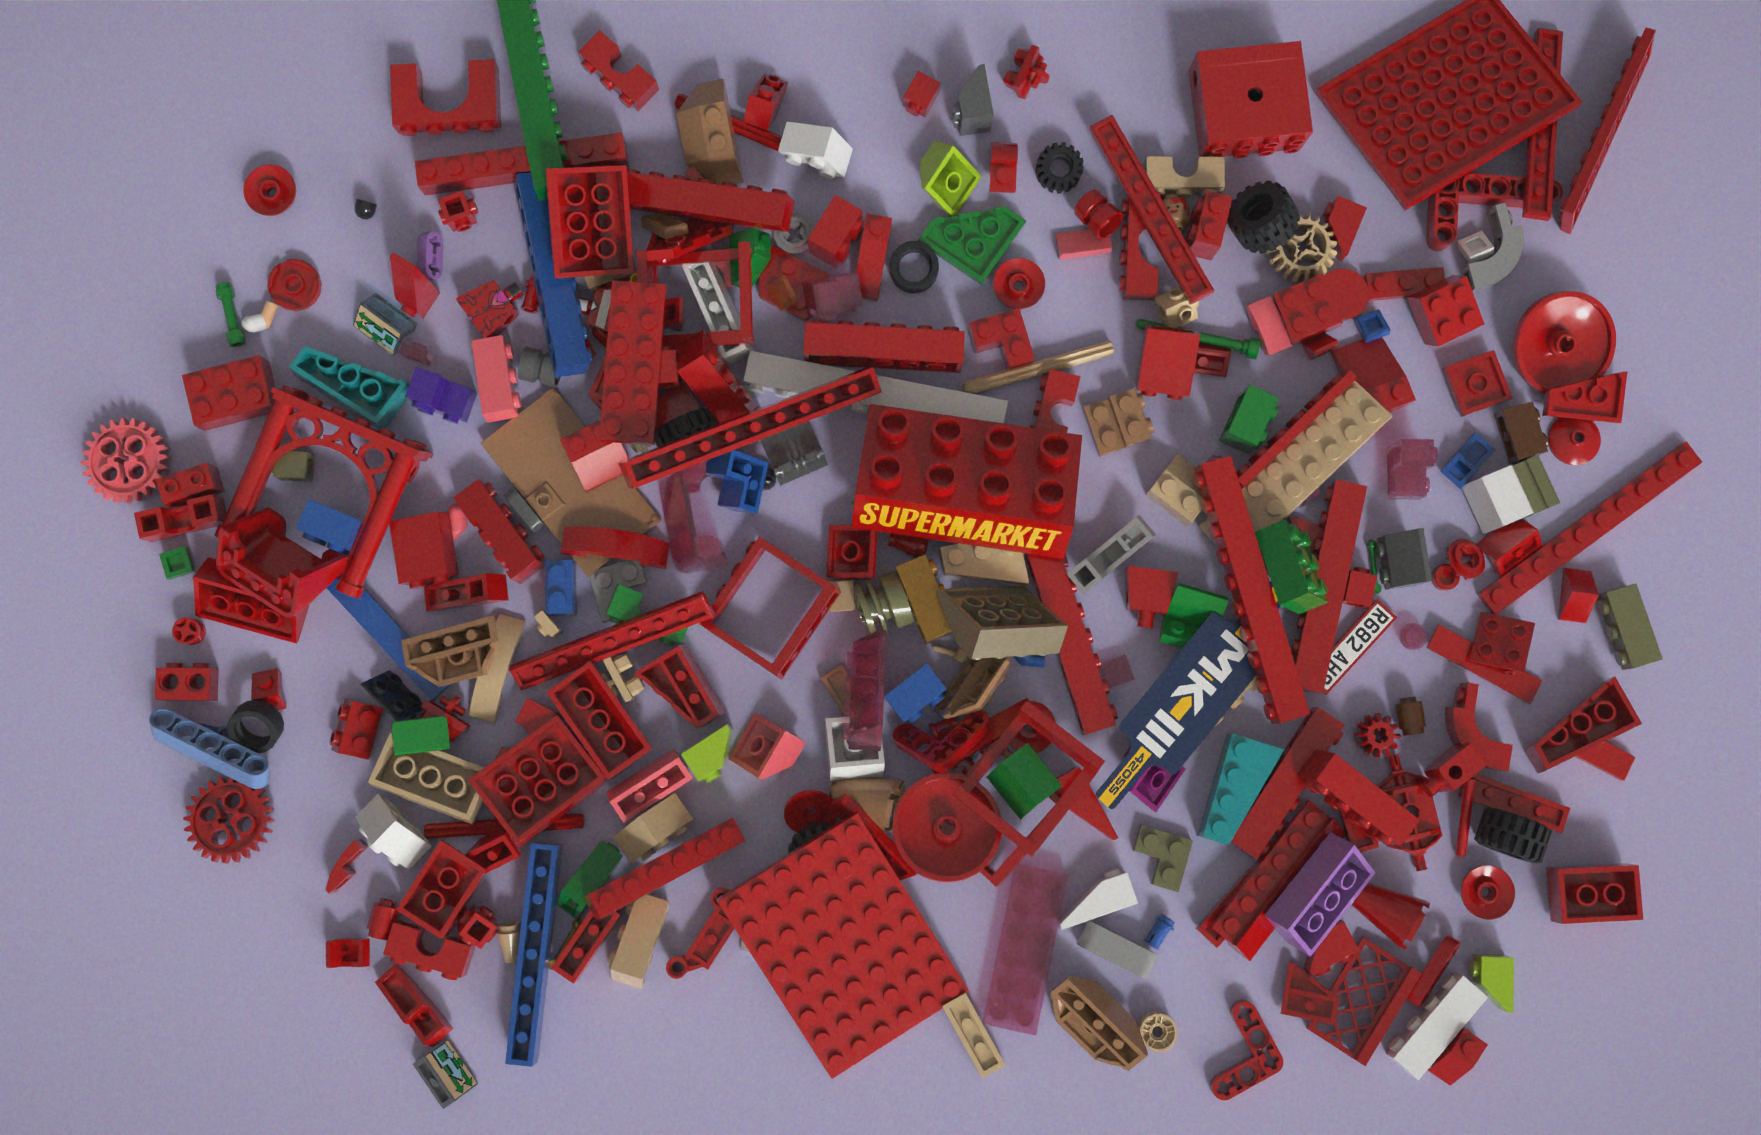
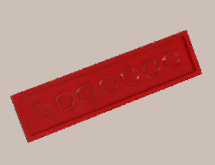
(1604, 134)

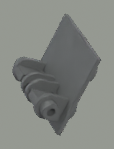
(794, 452)

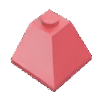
(766, 748)

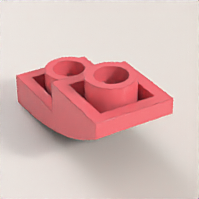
(1269, 324)

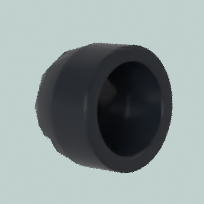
(365, 209)
(769, 484)

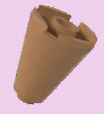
(874, 796)

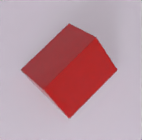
(851, 553)

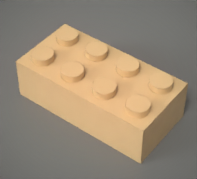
(429, 780)

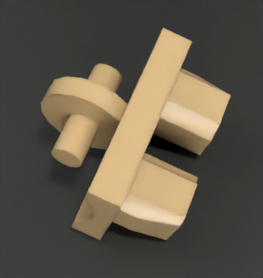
(616, 667)

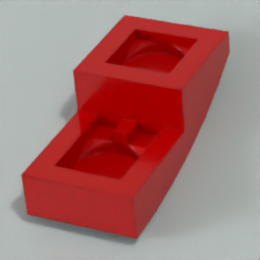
(342, 871)

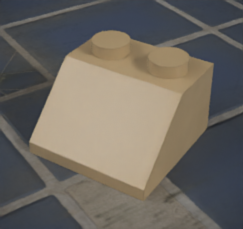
(1177, 491)

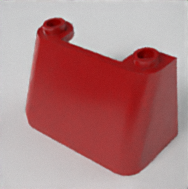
(273, 567)

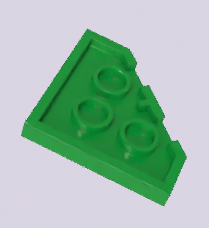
(973, 239)

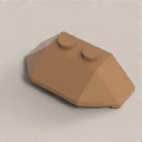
(709, 133)
(453, 652)
(973, 686)
(1098, 1022)

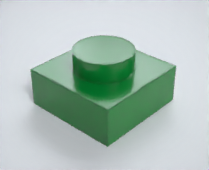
(177, 562)

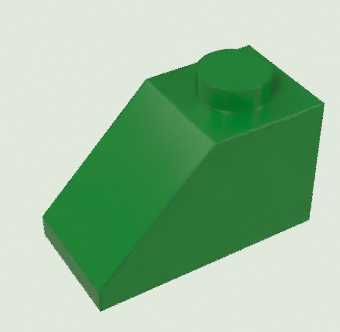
(760, 254)

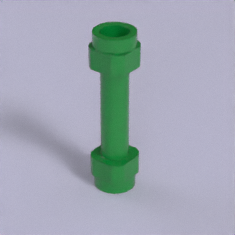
(235, 335)

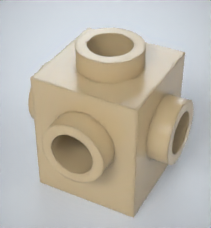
(1175, 309)

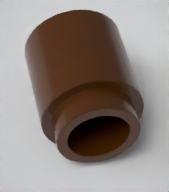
(1410, 716)

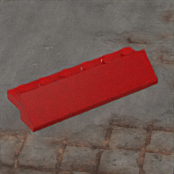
(1243, 917)

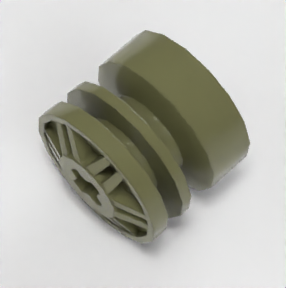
(883, 603)

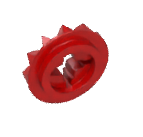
(1465, 548)

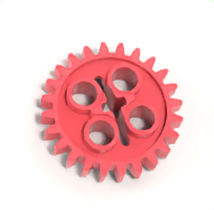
(102, 463)

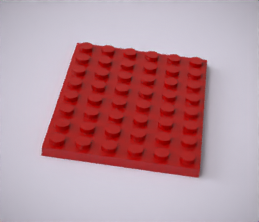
(1447, 98)
(842, 944)

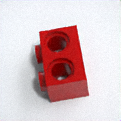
(189, 484)
(186, 687)

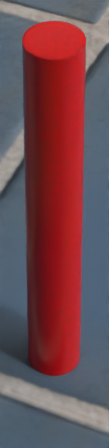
(1465, 817)

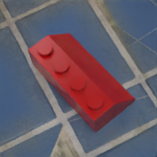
(228, 604)
(599, 720)

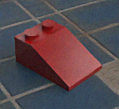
(1376, 372)
(442, 890)

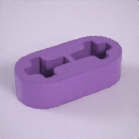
(430, 256)

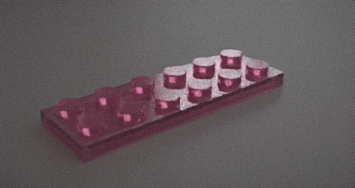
(1025, 949)

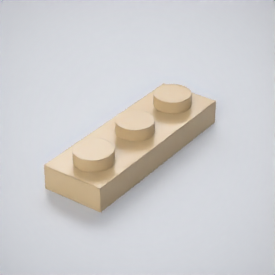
(973, 1035)

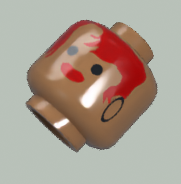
(1179, 210)

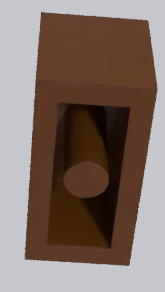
(1521, 432)

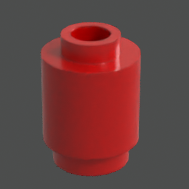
(381, 918)

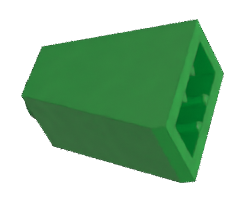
(588, 878)

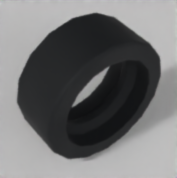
(914, 247)
(263, 712)

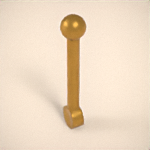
(576, 923)

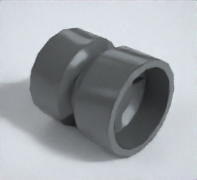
(536, 366)

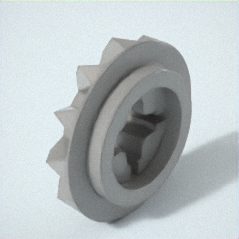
(795, 245)

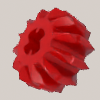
(1386, 733)

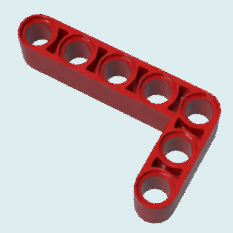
(1482, 196)

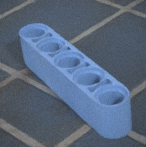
(203, 738)

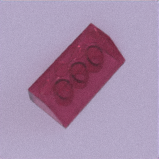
(866, 692)

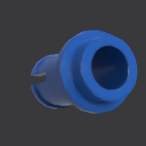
(1159, 931)

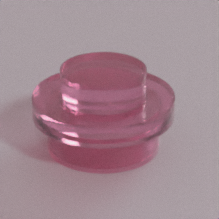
(1413, 636)

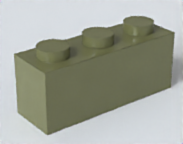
(1628, 627)

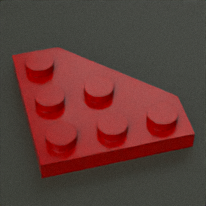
(700, 234)

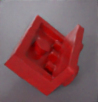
(355, 729)

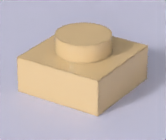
(547, 625)

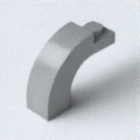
(1507, 251)
(1111, 554)

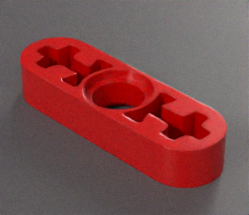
(1433, 971)

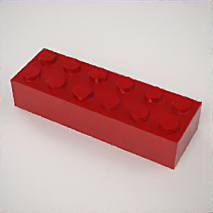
(884, 346)

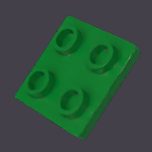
(1188, 612)

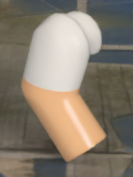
(260, 321)

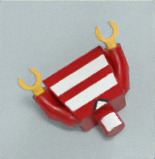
(599, 310)

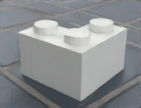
(816, 146)
(391, 833)

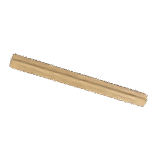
(1039, 368)

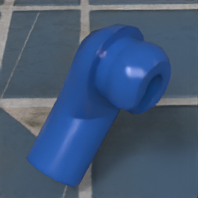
(1031, 660)

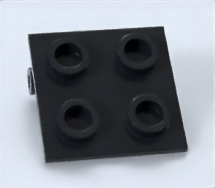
(393, 696)

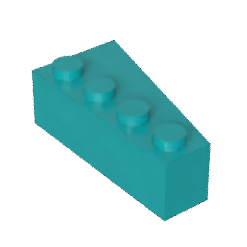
(355, 388)
(1236, 784)

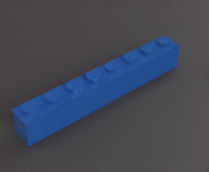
(555, 295)
(534, 954)

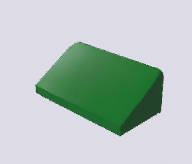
(420, 735)

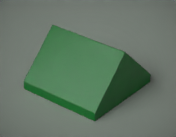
(1024, 780)

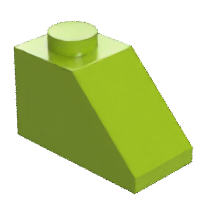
(1495, 978)

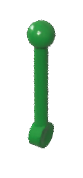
(1371, 546)

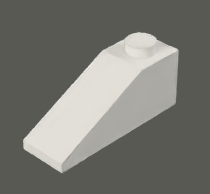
(1104, 897)

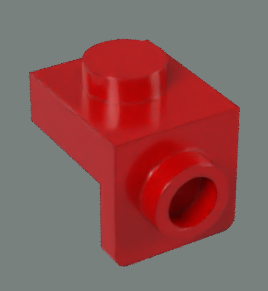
(267, 687)
(348, 952)

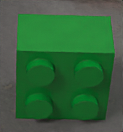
(1249, 418)

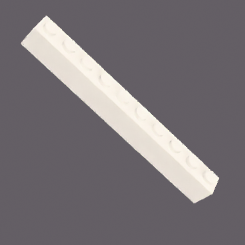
(794, 376)

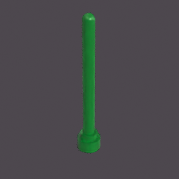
(1249, 348)

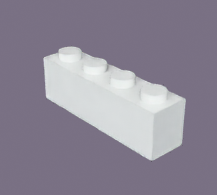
(716, 305)
(1436, 1025)

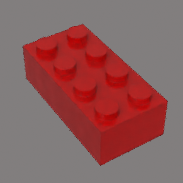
(1358, 798)

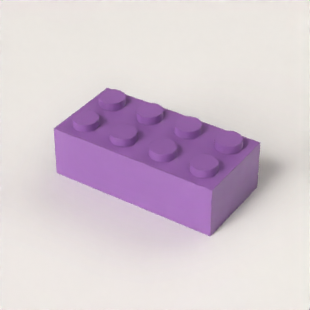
(1320, 894)

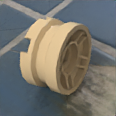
(1168, 1031)

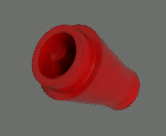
(910, 545)

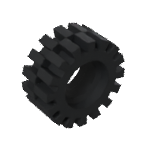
(1059, 152)

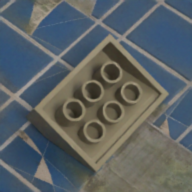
(1001, 622)

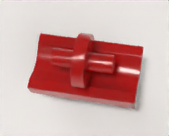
(1030, 74)
(455, 724)

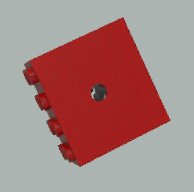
(1250, 100)

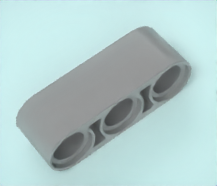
(1117, 949)

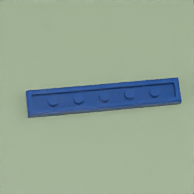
(384, 632)

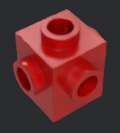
(458, 211)
(480, 933)

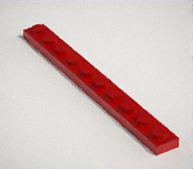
(1589, 528)

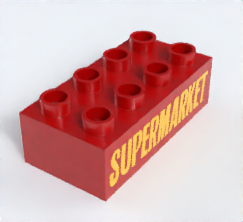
(967, 481)

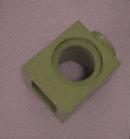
(295, 467)

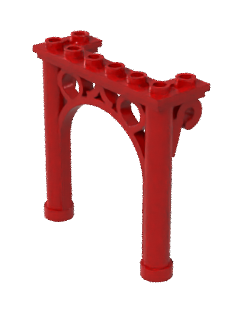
(287, 409)

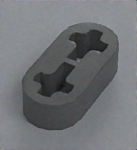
(524, 510)

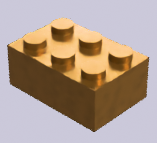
(921, 589)

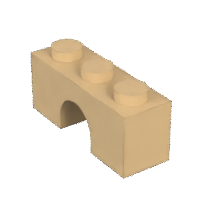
(1207, 176)

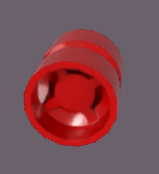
(1099, 216)

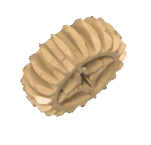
(1310, 252)

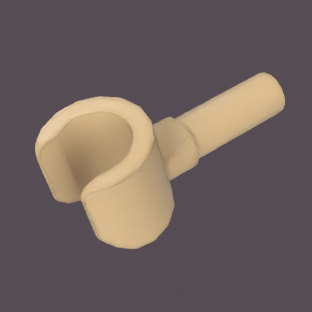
(960, 656)

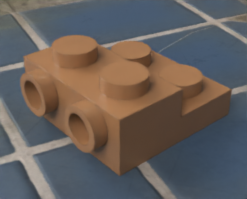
(1118, 422)

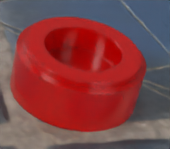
(1444, 577)

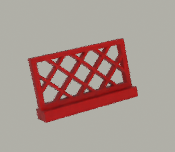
(1385, 1013)

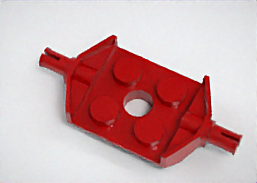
(1407, 790)

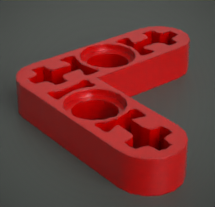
(943, 754)
(1255, 1061)

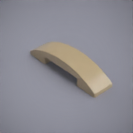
(489, 688)

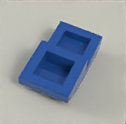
(1467, 460)

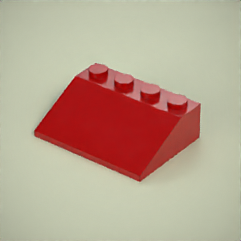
(589, 221)
(537, 781)

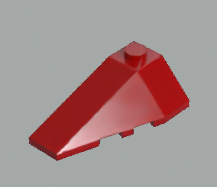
(411, 287)

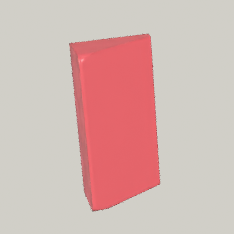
(1081, 244)

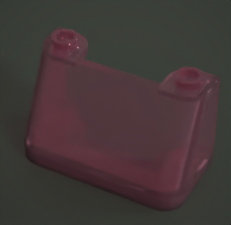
(687, 550)

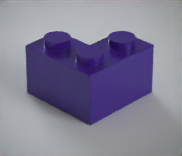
(434, 393)

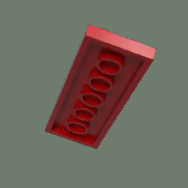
(633, 363)
(1295, 425)

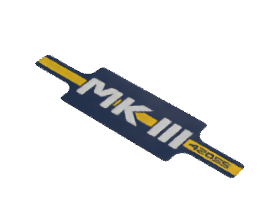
(1183, 704)

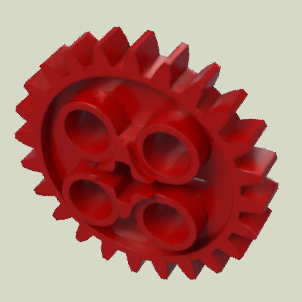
(207, 832)

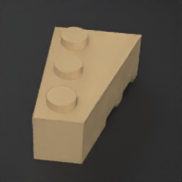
(983, 564)
(638, 940)

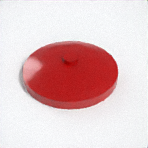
(1563, 340)
(940, 833)

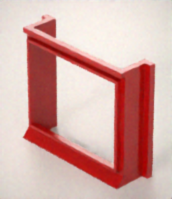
(648, 273)
(1061, 739)

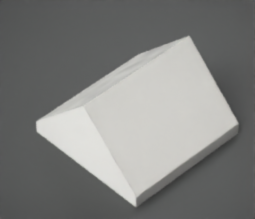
(1497, 499)

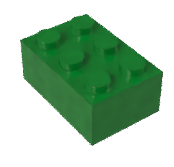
(1292, 567)

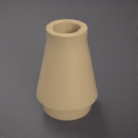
(508, 938)

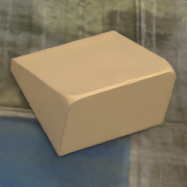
(845, 600)

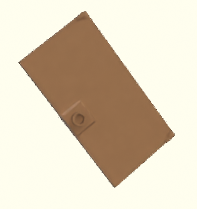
(539, 468)

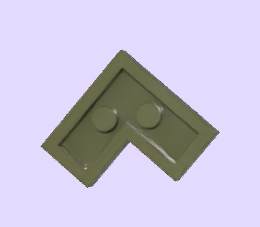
(1171, 854)

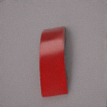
(615, 544)

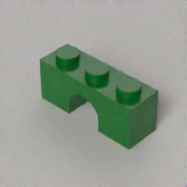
(626, 605)

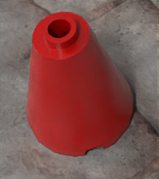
(1391, 912)

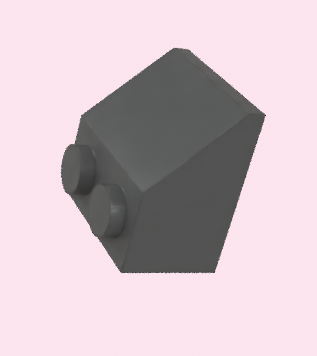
(974, 108)
(1403, 559)

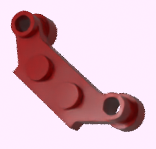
(707, 943)

